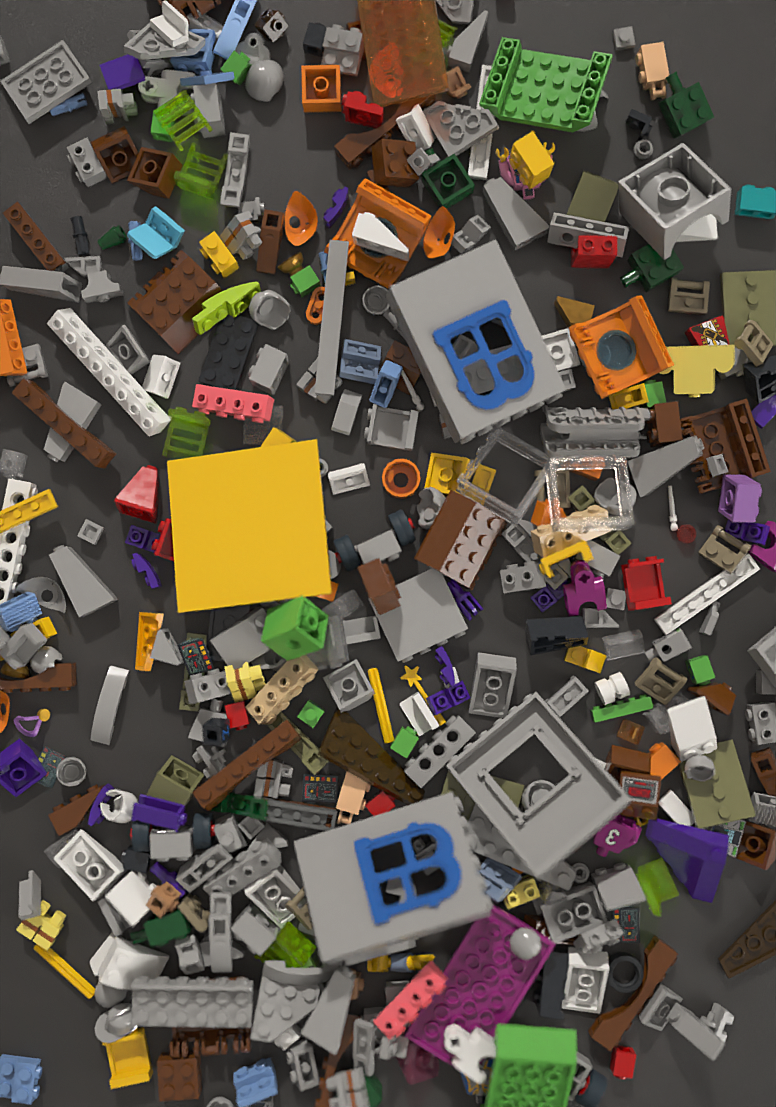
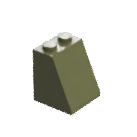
(593, 197)
(175, 782)

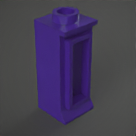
(159, 812)

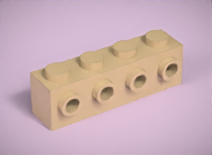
(548, 542)
(281, 689)

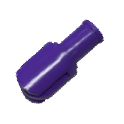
(462, 597)
(166, 876)

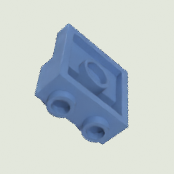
(202, 59)
(19, 1078)
(255, 1082)

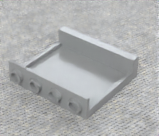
(424, 618)

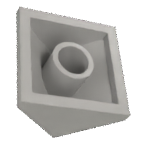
(127, 350)
(166, 648)
(658, 1007)

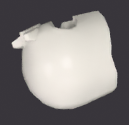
(122, 806)

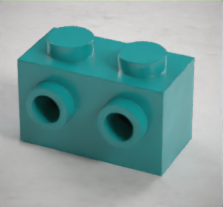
(756, 202)

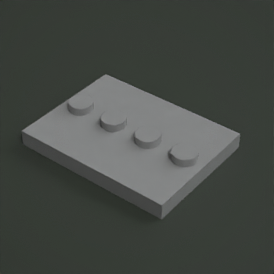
(46, 81)

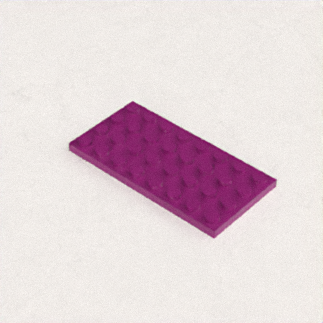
(481, 985)

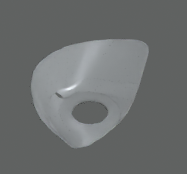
(40, 584)

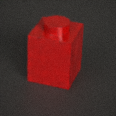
(238, 715)
(380, 803)
(622, 1062)

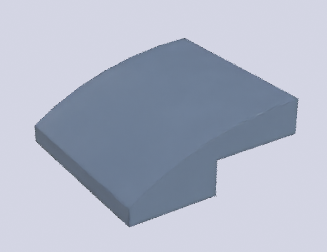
(360, 361)
(498, 878)

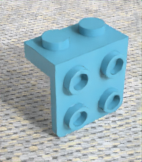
(157, 235)

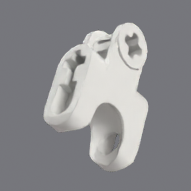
(164, 88)
(469, 1050)

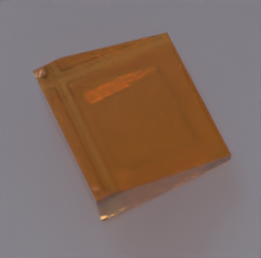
(630, 731)

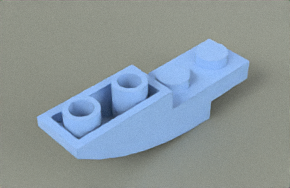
(234, 27)

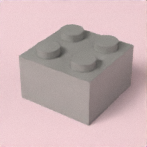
(209, 102)
(268, 369)
(254, 929)

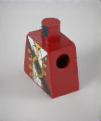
(708, 333)

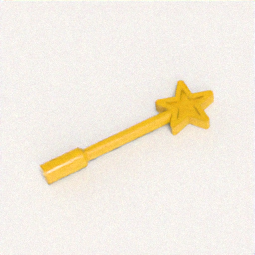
(412, 677)

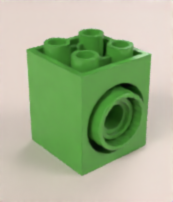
(295, 628)

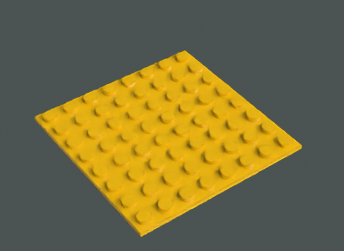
(248, 526)

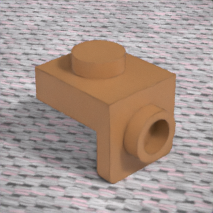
(457, 83)

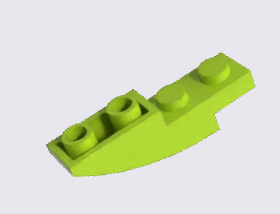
(231, 301)

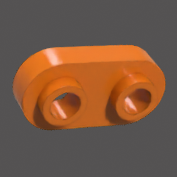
(315, 306)

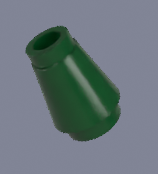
(112, 238)

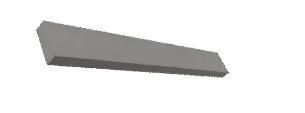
(331, 317)

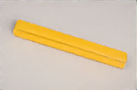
(381, 705)
(66, 971)

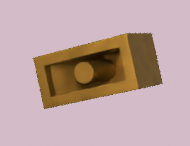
(573, 311)

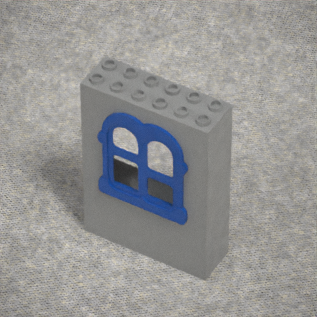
(460, 299)
(346, 891)

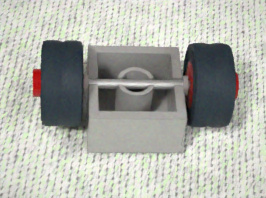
(382, 546)
(167, 843)
(587, 1084)

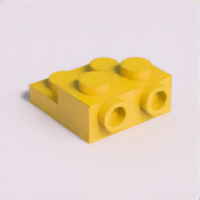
(444, 472)

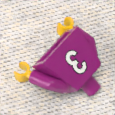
(618, 834)

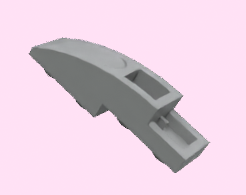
(220, 932)

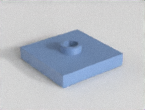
(207, 77)

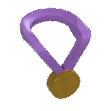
(42, 715)

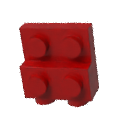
(361, 113)

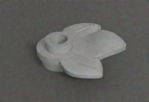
(256, 52)

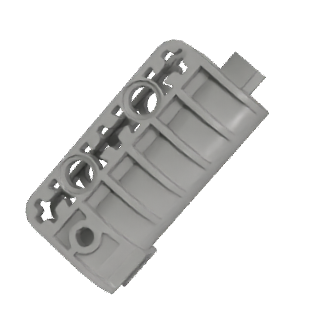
(593, 431)

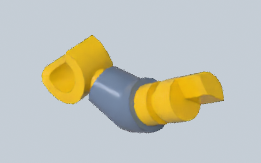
(399, 962)

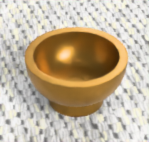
(292, 265)
(22, 672)

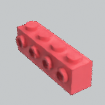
(233, 403)
(410, 1000)

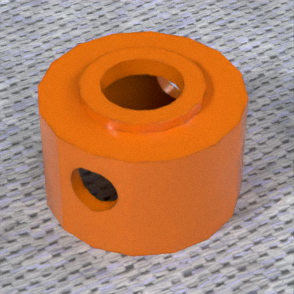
(401, 466)

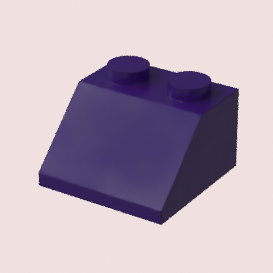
(19, 768)

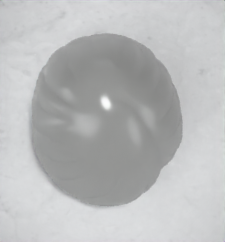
(264, 80)
(269, 309)
(607, 496)
(429, 506)
(535, 792)

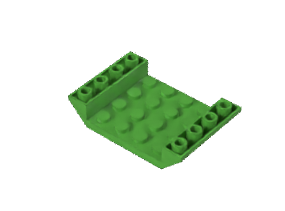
(544, 87)
(531, 1067)

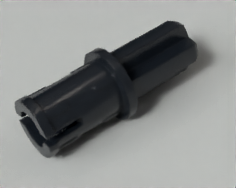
(80, 235)

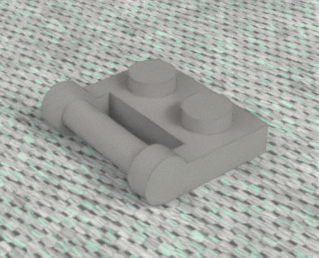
(33, 357)

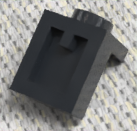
(639, 121)

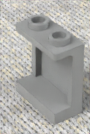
(391, 428)

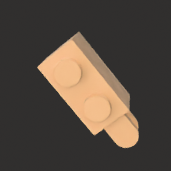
(653, 69)
(351, 797)

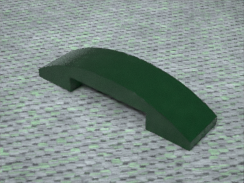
(244, 804)

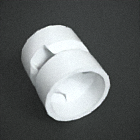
(612, 688)

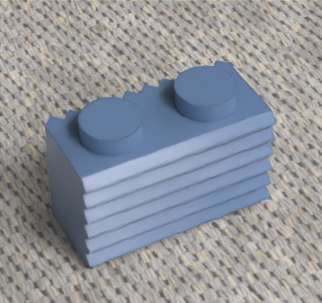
(386, 384)
(18, 611)

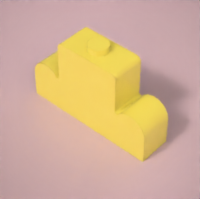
(696, 367)

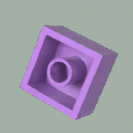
(739, 498)

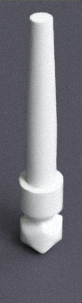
(416, 399)
(672, 518)

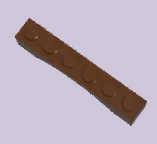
(357, 146)
(44, 407)
(60, 676)
(269, 747)
(611, 1025)
(331, 1061)

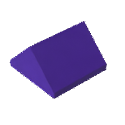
(122, 72)

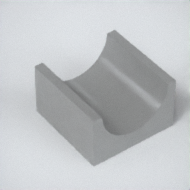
(670, 196)

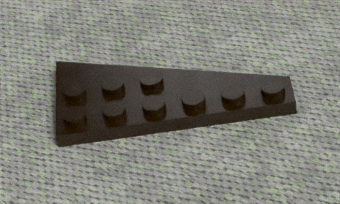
(359, 754)
(753, 946)

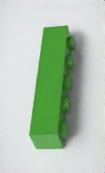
(621, 708)

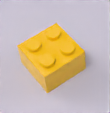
(530, 160)

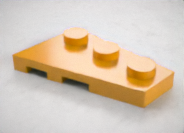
(147, 630)

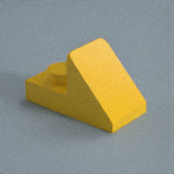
(629, 397)
(585, 658)

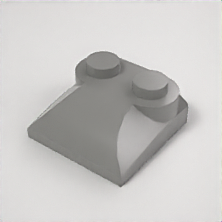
(349, 686)

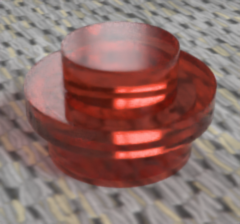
(686, 533)

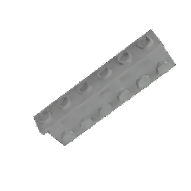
(192, 1002)

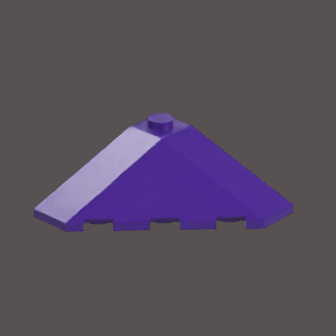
(692, 853)

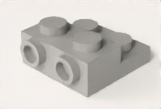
(343, 49)
(595, 938)

